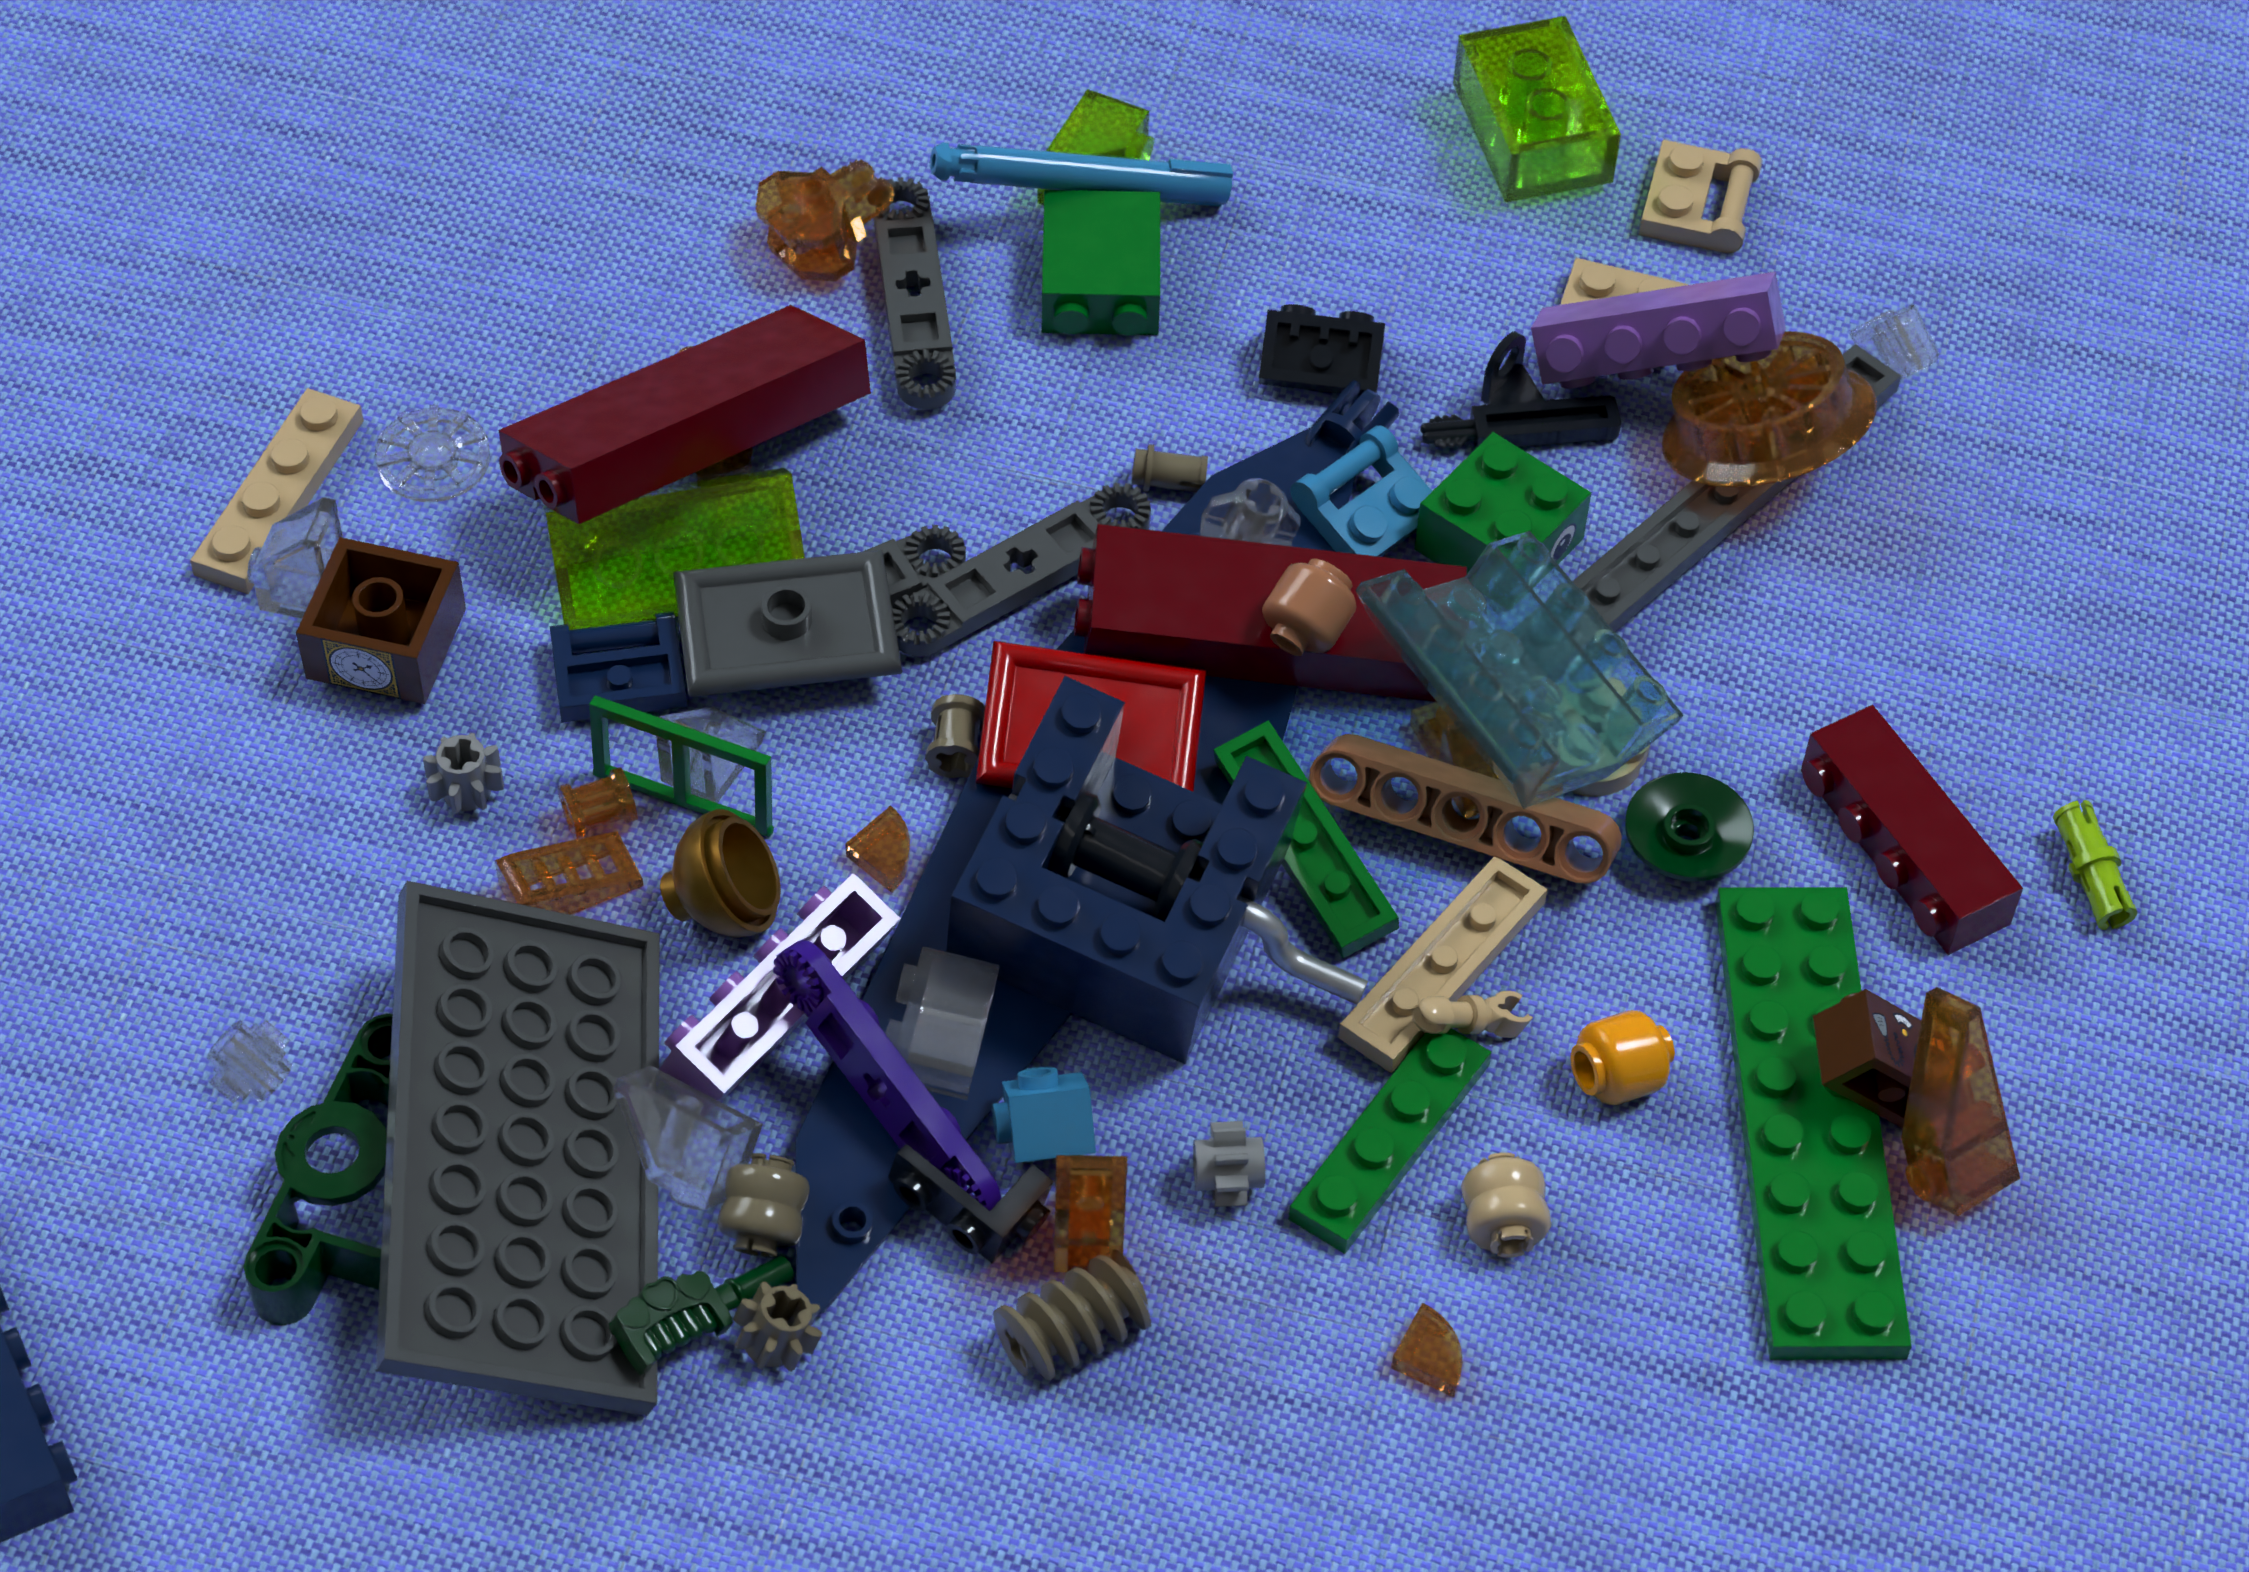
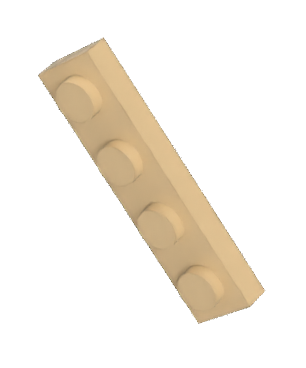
(277, 485)
(1443, 961)

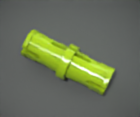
(2095, 865)

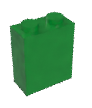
(1101, 262)

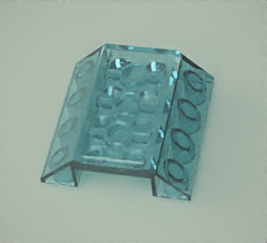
(1524, 668)

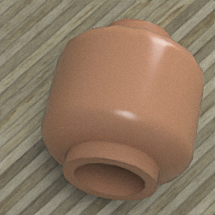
(1309, 607)

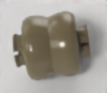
(763, 1205)

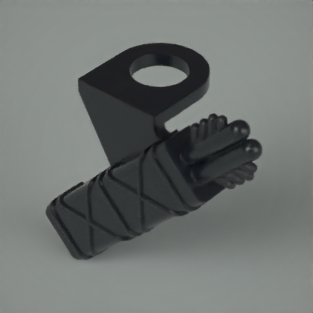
(1521, 413)

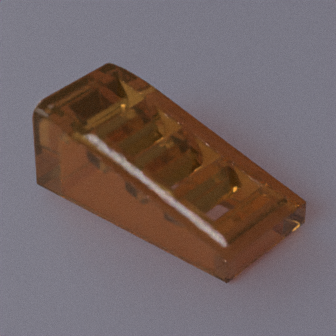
(540, 864)

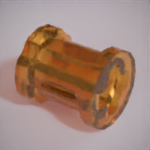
(597, 803)

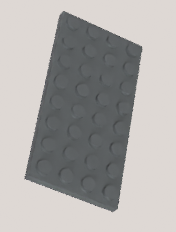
(507, 1156)

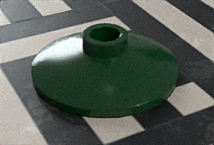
(1692, 808)

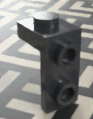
(966, 1220)

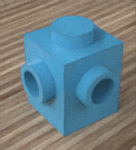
(1045, 1115)

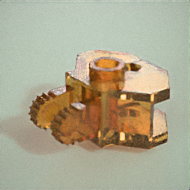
(821, 214)

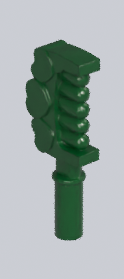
(684, 1308)

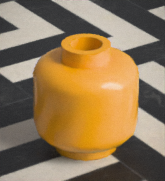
(1622, 1057)

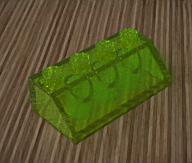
(625, 559)

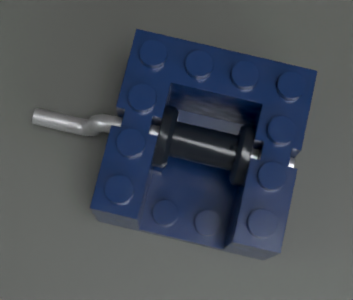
(1125, 885)

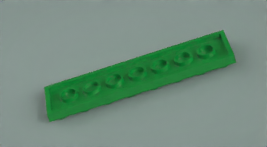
(1809, 1152)

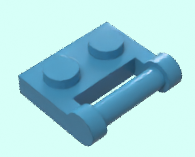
(1378, 516)

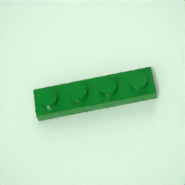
(1319, 854)
(1389, 1137)

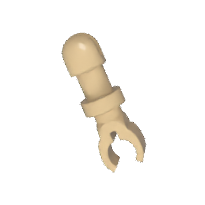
(1471, 1015)

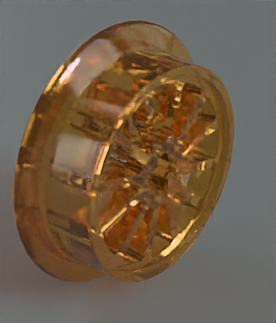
(1767, 415)

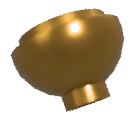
(723, 877)

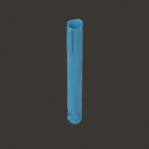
(1175, 180)

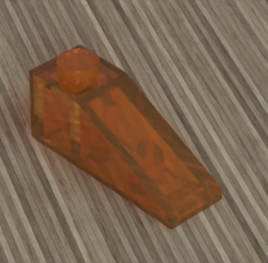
(1954, 1110)
(1088, 1209)

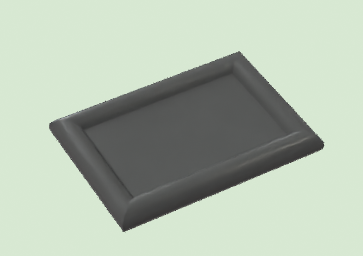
(786, 623)

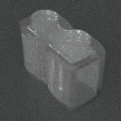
(944, 1018)

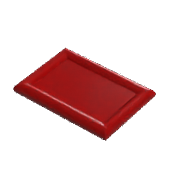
(1157, 722)

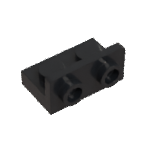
(1321, 351)

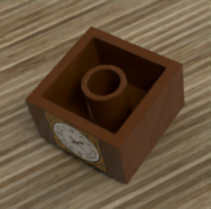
(381, 620)

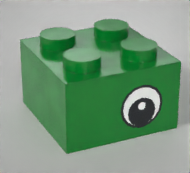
(1497, 496)

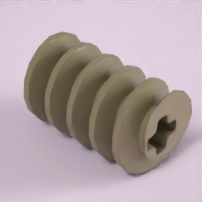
(1072, 1314)

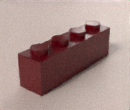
(1910, 830)

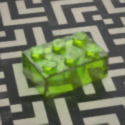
(1536, 109)

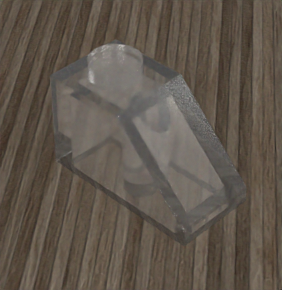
(294, 558)
(684, 1136)

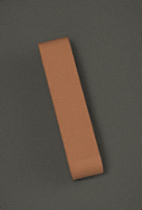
(1435, 816)

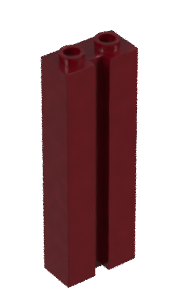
(683, 413)
(1202, 605)

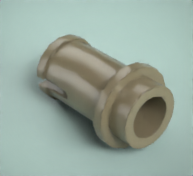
(1168, 470)

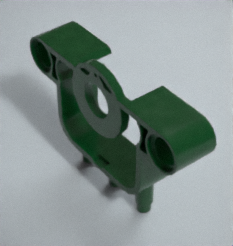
(313, 1254)

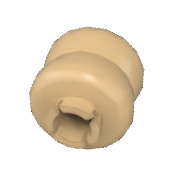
(1506, 1205)

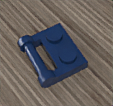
(635, 677)

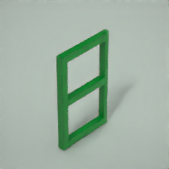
(682, 739)

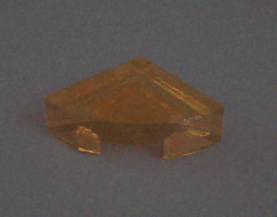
(882, 849)
(1430, 1352)

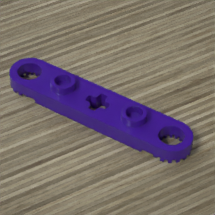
(877, 1069)

